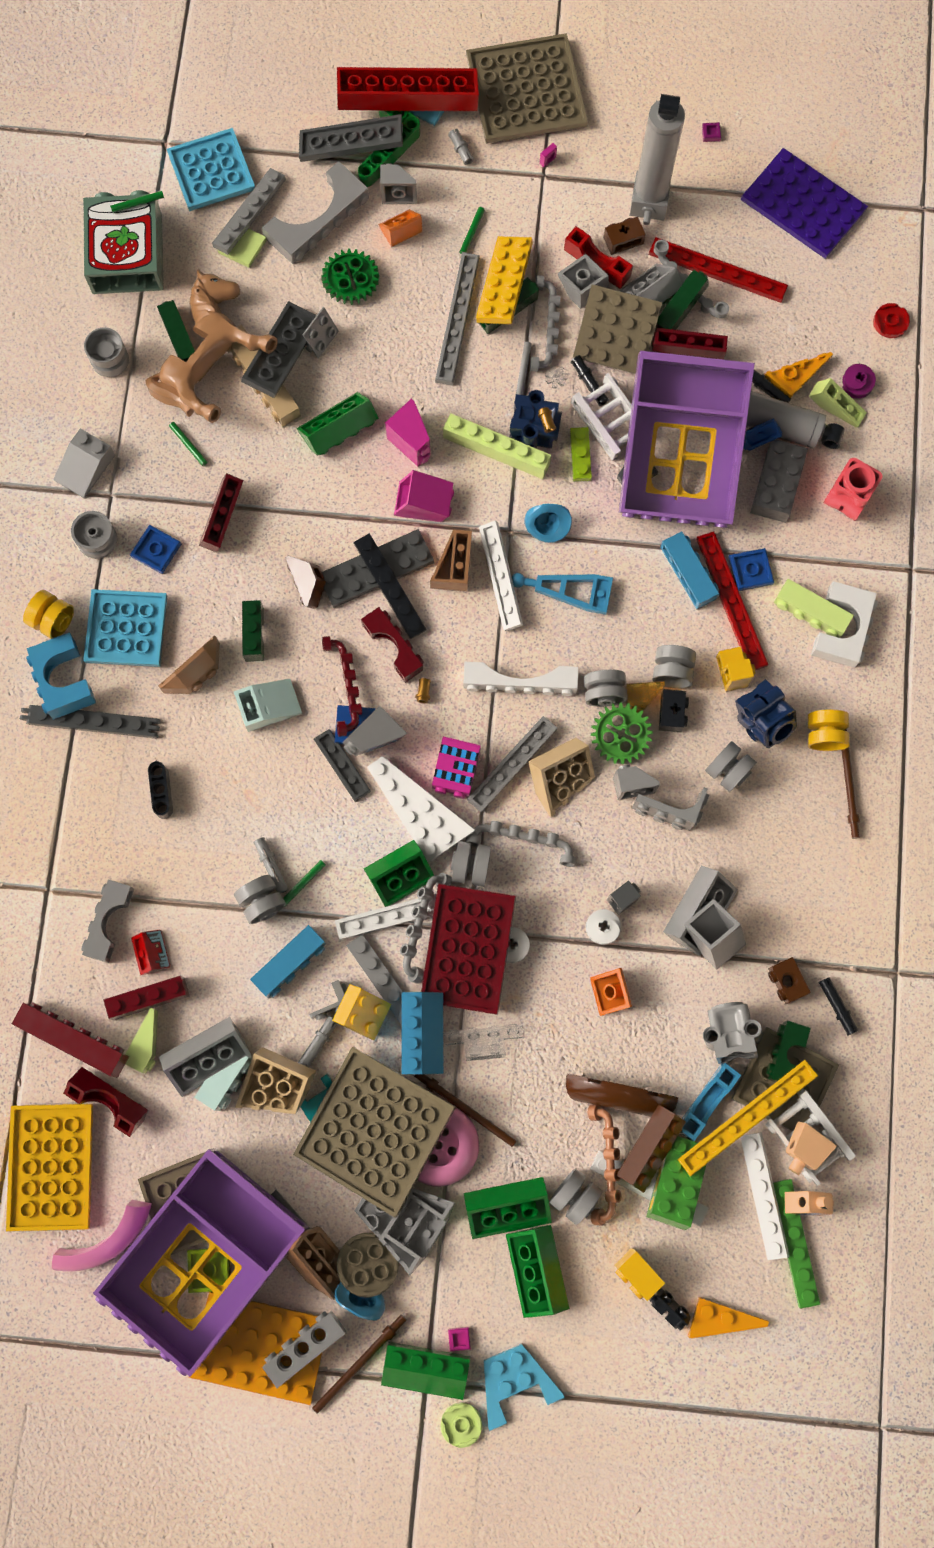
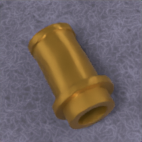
(546, 418)
(423, 690)

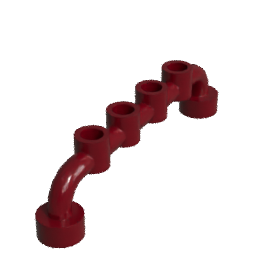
(351, 692)

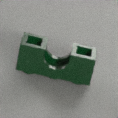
(252, 630)
(789, 1035)

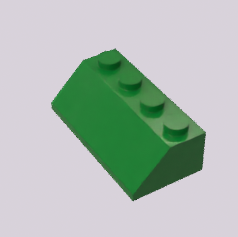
(338, 423)
(507, 1208)
(537, 1271)
(425, 1370)

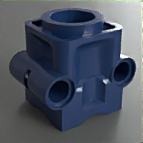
(527, 426)
(766, 714)

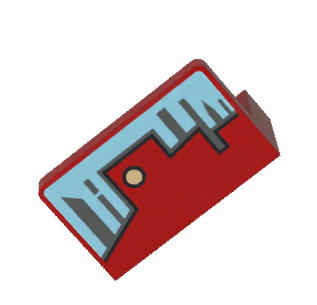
(150, 951)

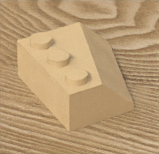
(561, 773)
(275, 1083)

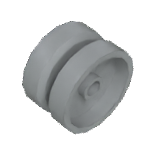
(94, 534)
(605, 688)

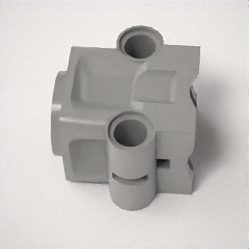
(731, 1026)

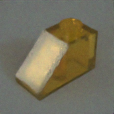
(643, 694)

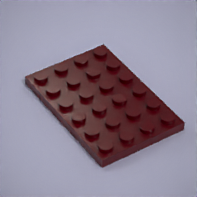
(469, 947)

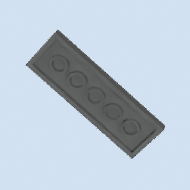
(351, 138)
(270, 370)
(354, 579)

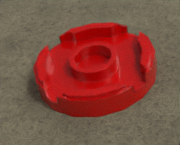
(891, 320)

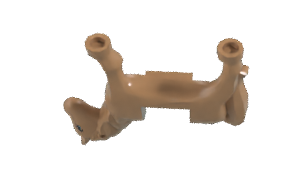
(219, 334)

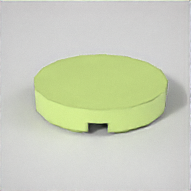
(461, 1425)

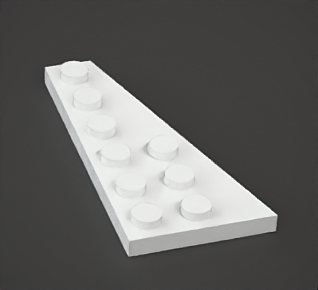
(423, 815)

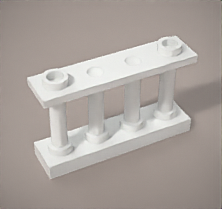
(591, 418)
(817, 1117)

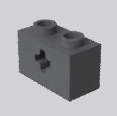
(624, 897)

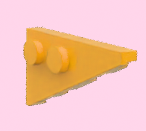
(793, 377)
(717, 1319)

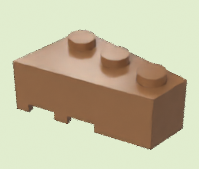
(453, 567)

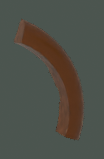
(617, 1095)

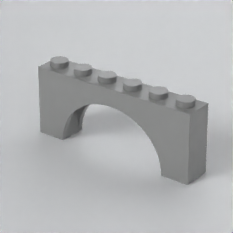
(297, 239)

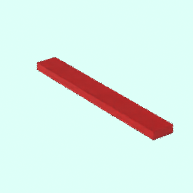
(724, 271)
(731, 599)

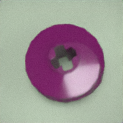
(858, 381)

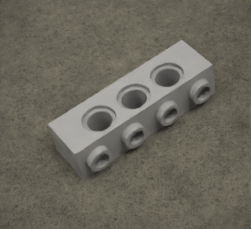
(279, 1373)

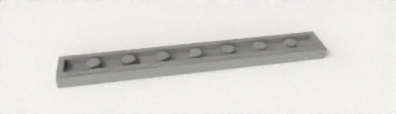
(457, 319)

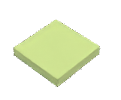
(246, 248)

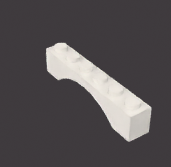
(560, 680)

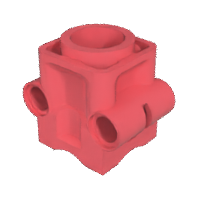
(853, 488)

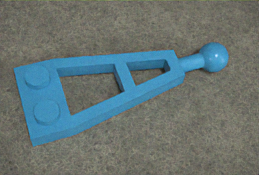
(599, 594)

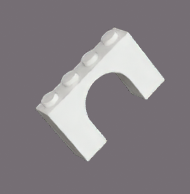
(860, 604)

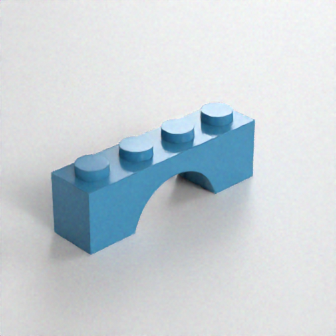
(708, 1099)

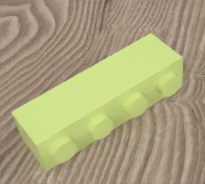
(813, 609)

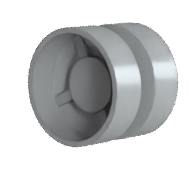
(106, 352)
(674, 666)
(734, 770)
(475, 864)
(262, 904)
(580, 1200)

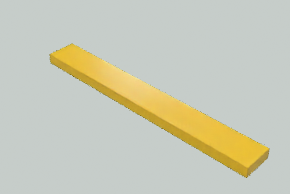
(747, 1118)

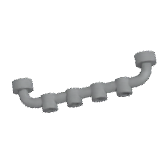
(721, 308)
(552, 332)
(533, 836)
(414, 931)

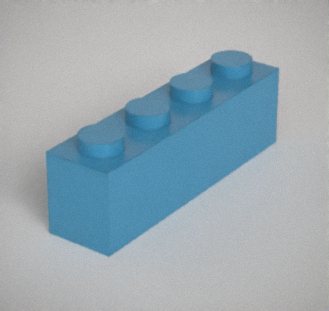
(690, 570)
(288, 962)

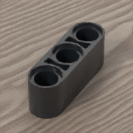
(156, 782)

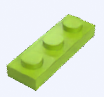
(580, 454)

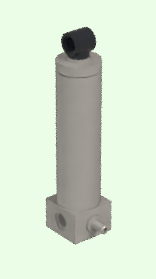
(657, 159)
(795, 422)

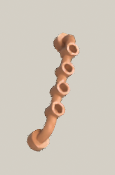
(612, 1196)

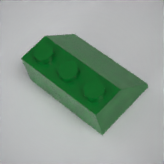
(399, 873)

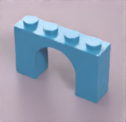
(43, 659)

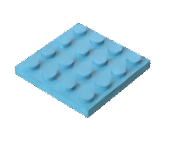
(211, 169)
(125, 628)

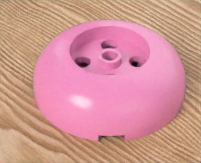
(455, 1167)

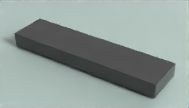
(342, 765)

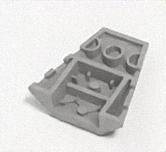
(413, 1230)

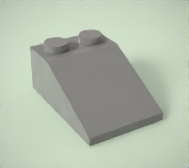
(83, 463)

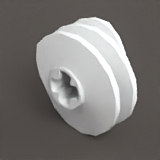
(599, 917)
(520, 938)

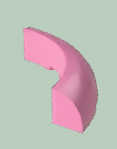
(126, 1232)

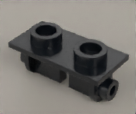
(677, 1316)

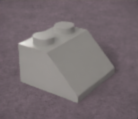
(397, 185)
(579, 277)
(633, 781)

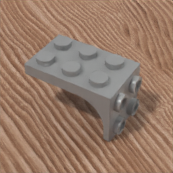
(677, 817)

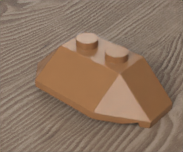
(194, 671)
(316, 1260)

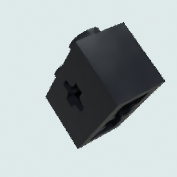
(667, 720)

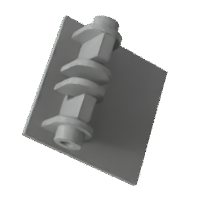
(320, 333)

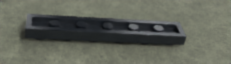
(389, 586)

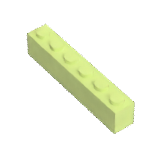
(496, 446)

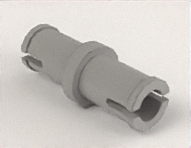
(461, 146)

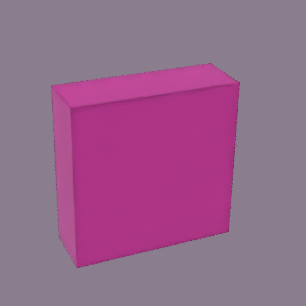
(548, 155)
(459, 1339)

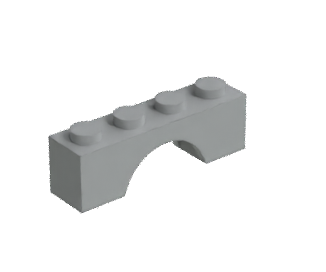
(114, 897)

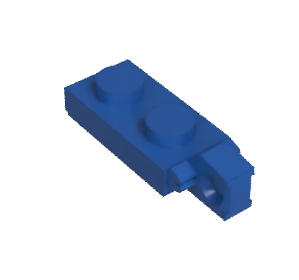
(761, 434)

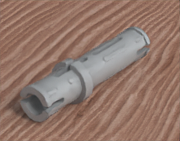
(261, 845)
(318, 1042)

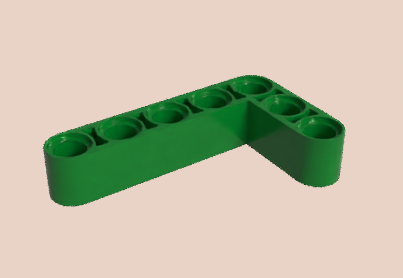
(385, 157)

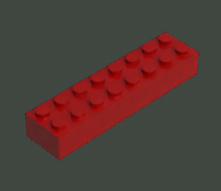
(407, 89)

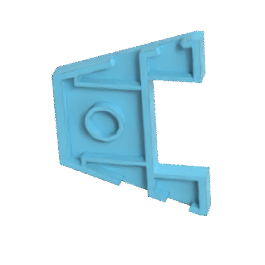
(510, 1374)

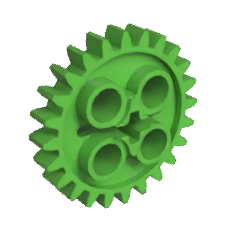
(613, 748)

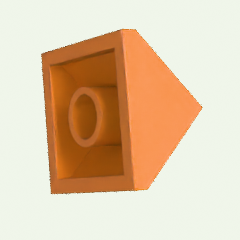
(401, 227)
(611, 992)

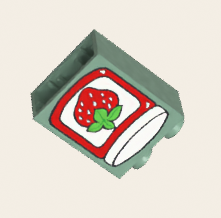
(124, 246)

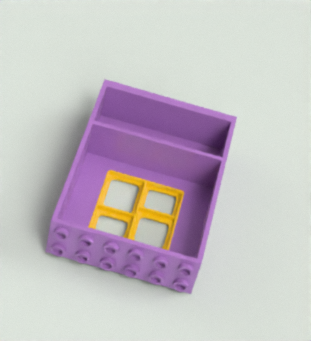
(686, 396)
(237, 1222)

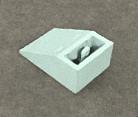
(267, 703)
(220, 1086)

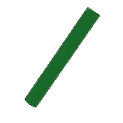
(137, 201)
(472, 230)
(189, 445)
(304, 881)

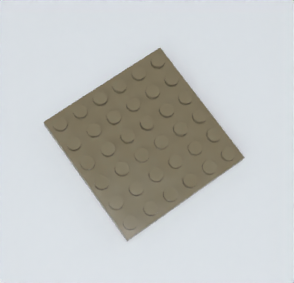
(527, 88)
(374, 1131)

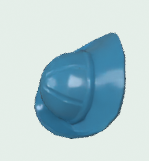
(554, 521)
(358, 1305)

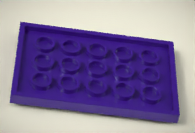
(804, 203)

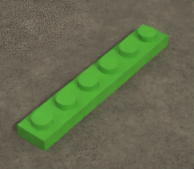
(798, 1257)

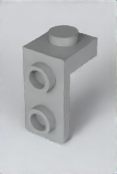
(340, 990)

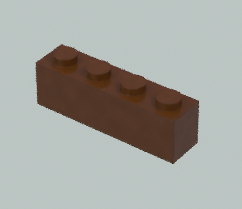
(651, 1148)

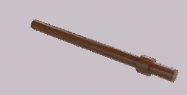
(853, 817)
(433, 1085)
(388, 1333)

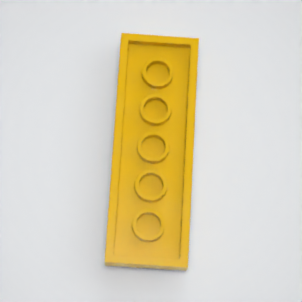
(504, 280)

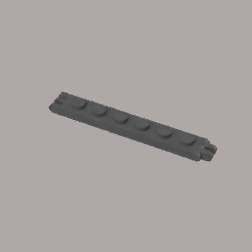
(94, 722)

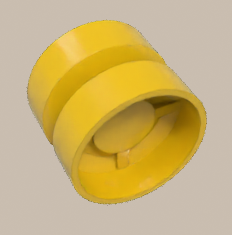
(48, 614)
(828, 730)

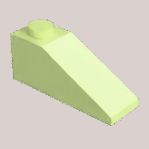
(837, 402)
(143, 1047)

